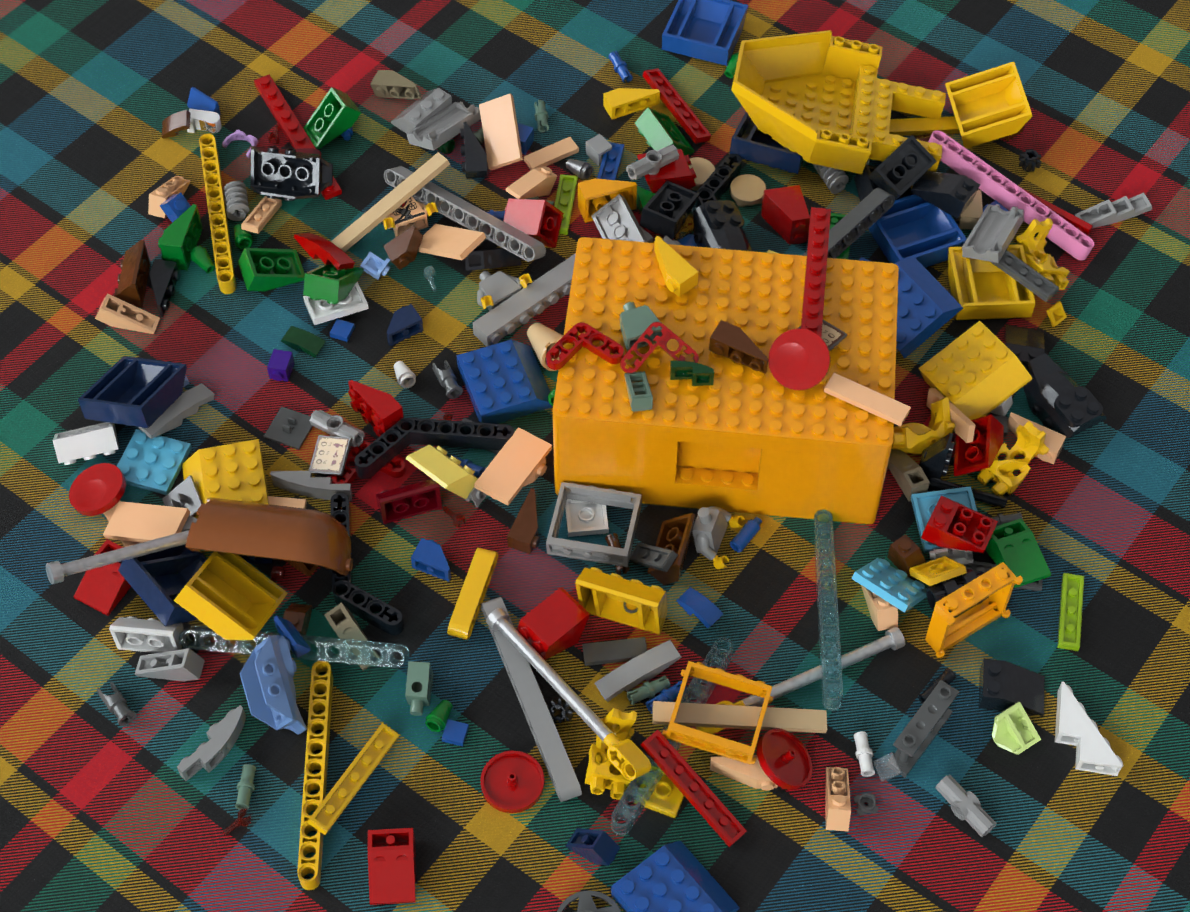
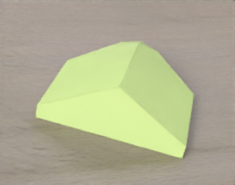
(1014, 730)

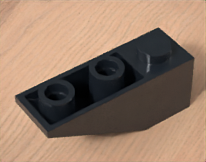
(475, 156)
(491, 259)
(163, 278)
(937, 457)

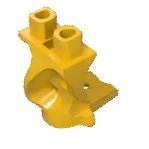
(1035, 254)
(916, 437)
(1029, 444)
(601, 772)

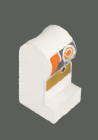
(204, 121)

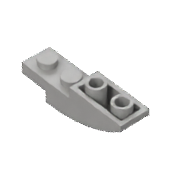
(221, 740)

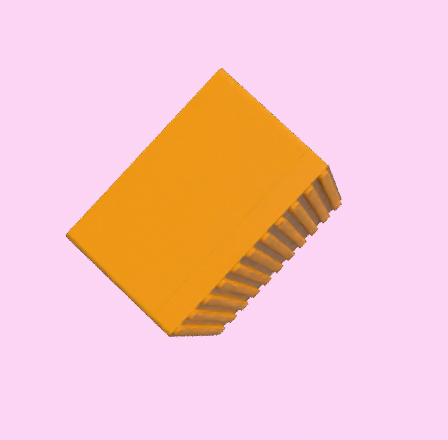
(746, 436)

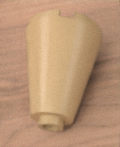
(542, 341)

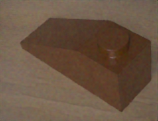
(524, 531)

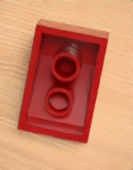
(983, 449)

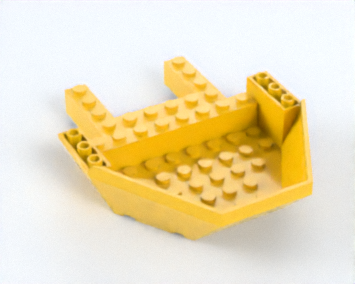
(826, 100)

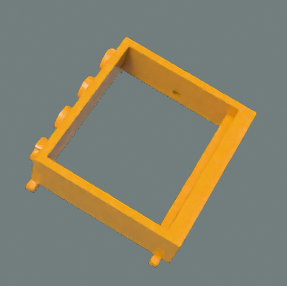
(947, 631)
(710, 742)

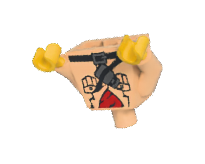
(409, 214)

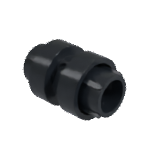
(940, 590)

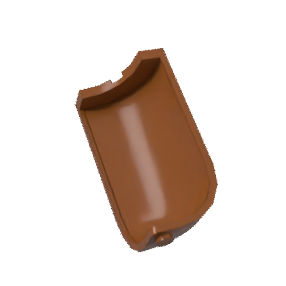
(271, 533)

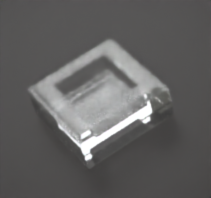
(887, 767)

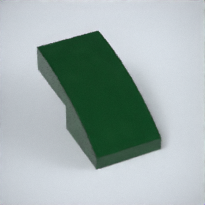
(304, 340)
(699, 373)

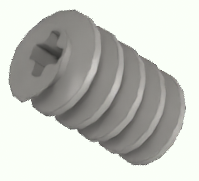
(833, 178)
(236, 200)

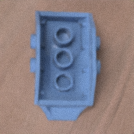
(270, 685)

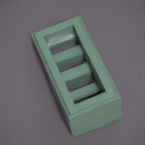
(638, 392)

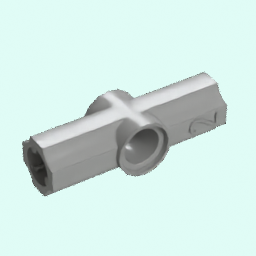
(652, 162)
(336, 426)
(965, 805)

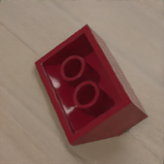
(409, 500)

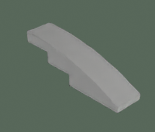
(1116, 211)
(183, 407)
(304, 484)
(638, 669)

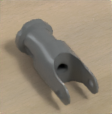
(448, 380)
(118, 705)

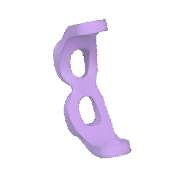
(239, 135)

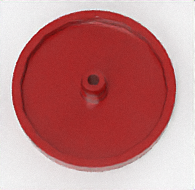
(799, 359)
(97, 489)
(784, 759)
(512, 781)

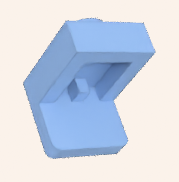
(375, 266)

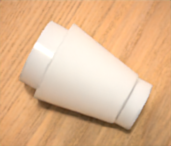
(404, 375)

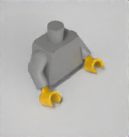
(498, 288)
(710, 530)

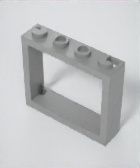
(590, 551)

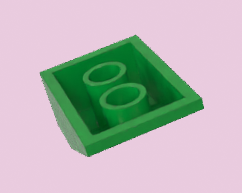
(331, 118)
(181, 238)
(270, 268)
(329, 283)

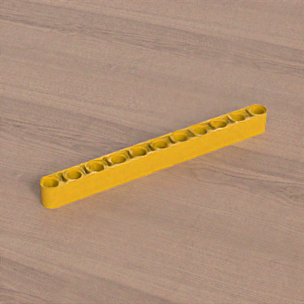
(217, 214)
(315, 781)

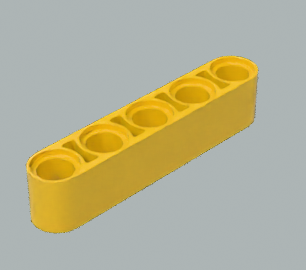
(472, 593)

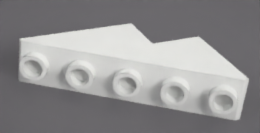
(1077, 729)

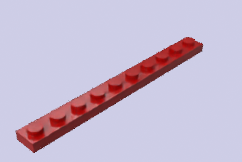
(289, 123)
(816, 270)

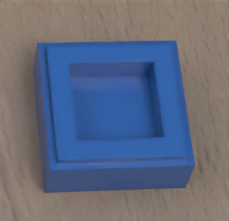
(342, 330)
(455, 732)

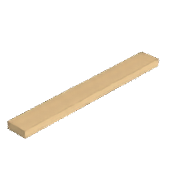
(391, 202)
(740, 717)

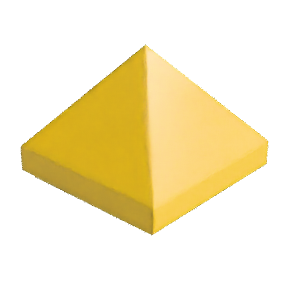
(1056, 314)

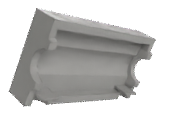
(443, 126)
(618, 222)
(993, 233)

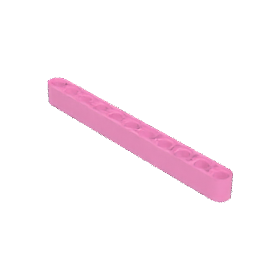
(1011, 195)

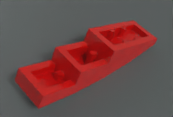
(325, 250)

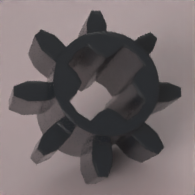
(1030, 160)
(560, 710)

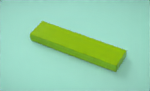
(565, 199)
(1070, 612)

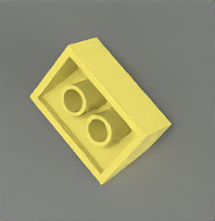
(444, 469)

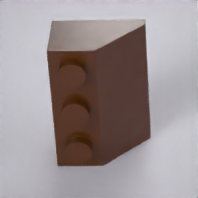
(134, 275)
(674, 536)

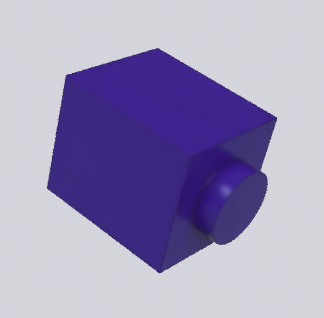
(280, 365)

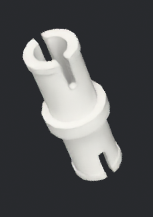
(864, 754)

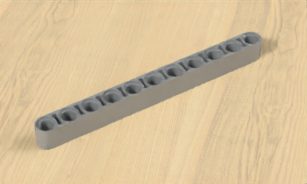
(472, 217)
(535, 711)

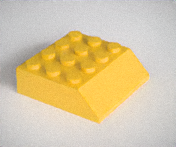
(989, 104)
(986, 289)
(975, 372)
(229, 472)
(231, 596)
(605, 597)

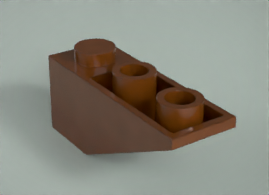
(736, 345)

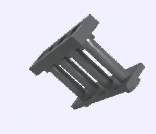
(924, 726)

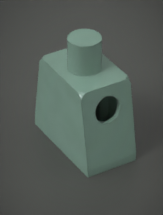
(635, 322)
(418, 686)

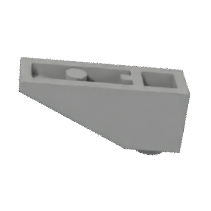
(171, 665)

